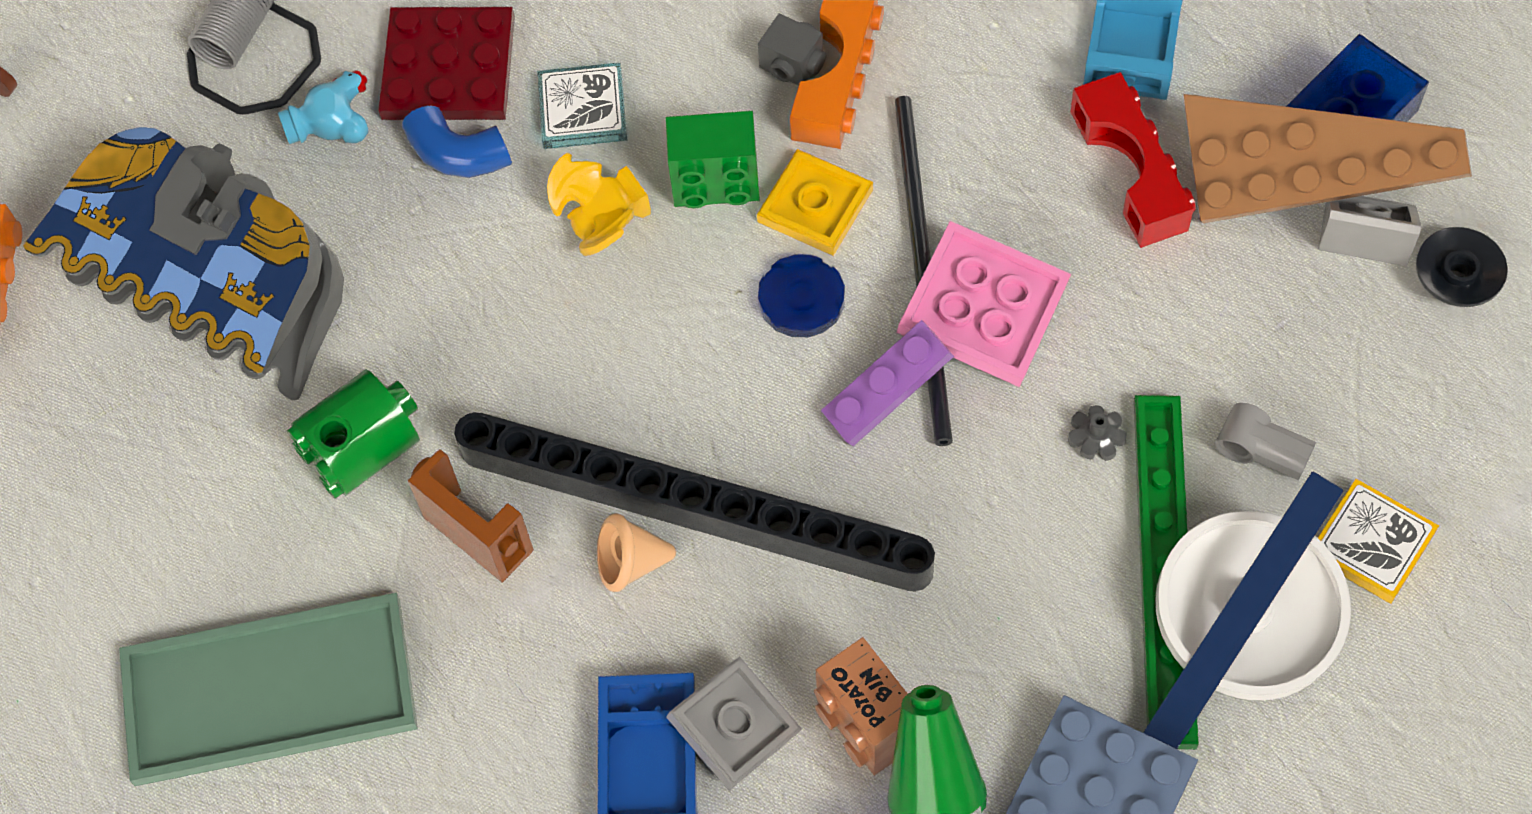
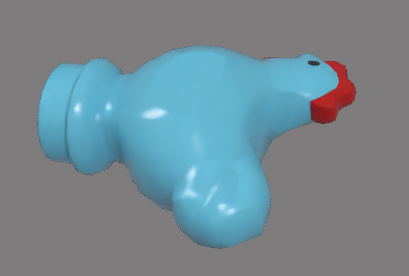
(328, 112)

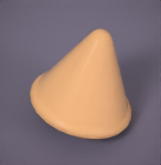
(628, 552)

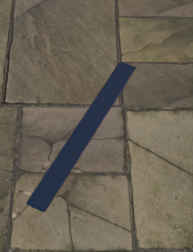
(1244, 610)

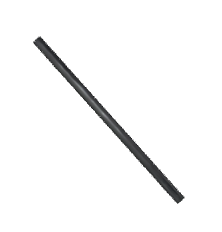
(921, 253)

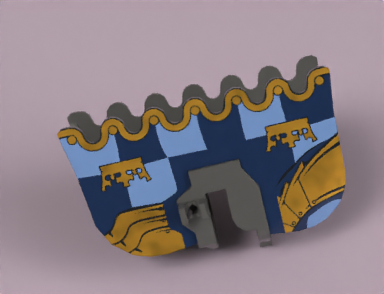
(198, 246)

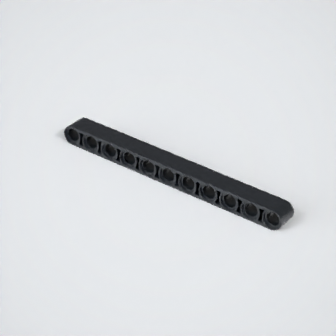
(708, 515)

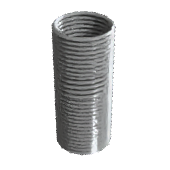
(227, 30)

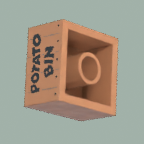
(862, 702)

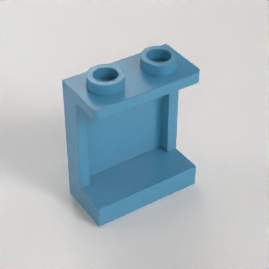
(1136, 41)

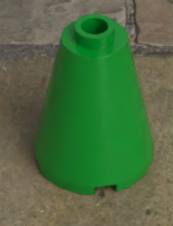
(933, 759)

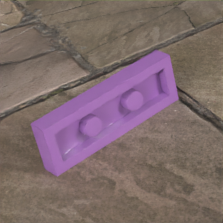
(887, 383)

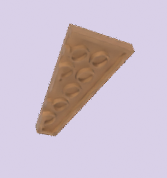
(1283, 157)

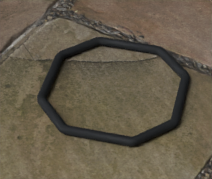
(269, 104)

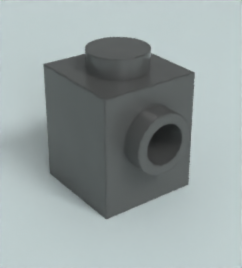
(791, 50)

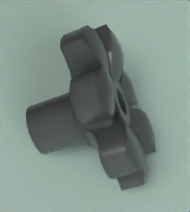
(1097, 433)

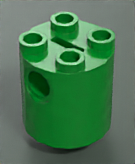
(367, 425)

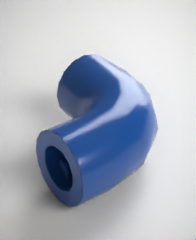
(452, 152)

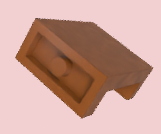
(493, 544)

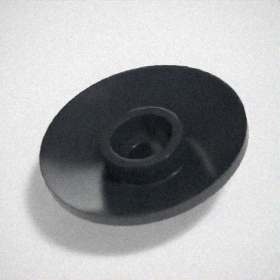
(1466, 252)

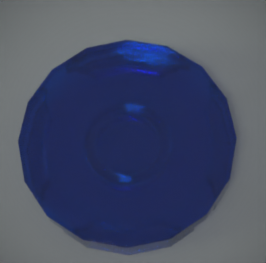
(801, 296)

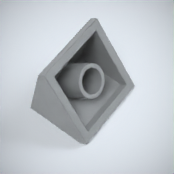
(1370, 229)

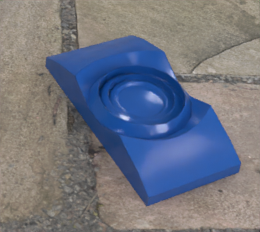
(640, 754)

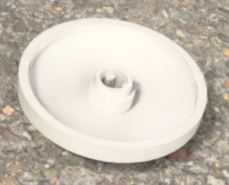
(1295, 635)

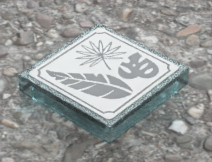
(582, 105)

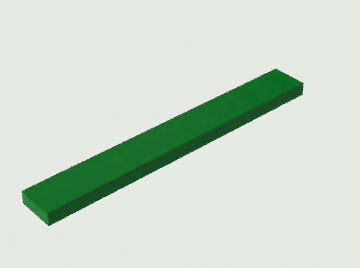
(1161, 526)

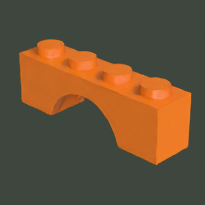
(824, 104)

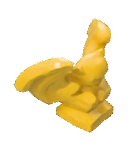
(604, 202)

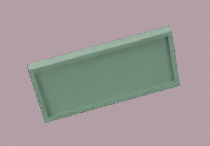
(266, 689)

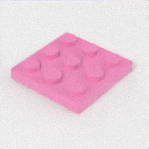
(986, 302)

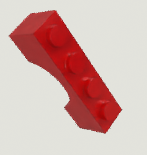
(1112, 117)

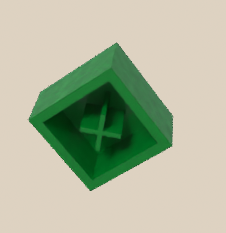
(712, 159)

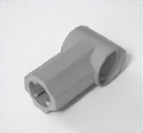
(1252, 437)

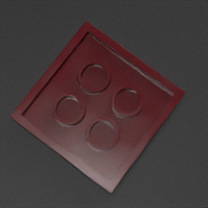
(447, 61)

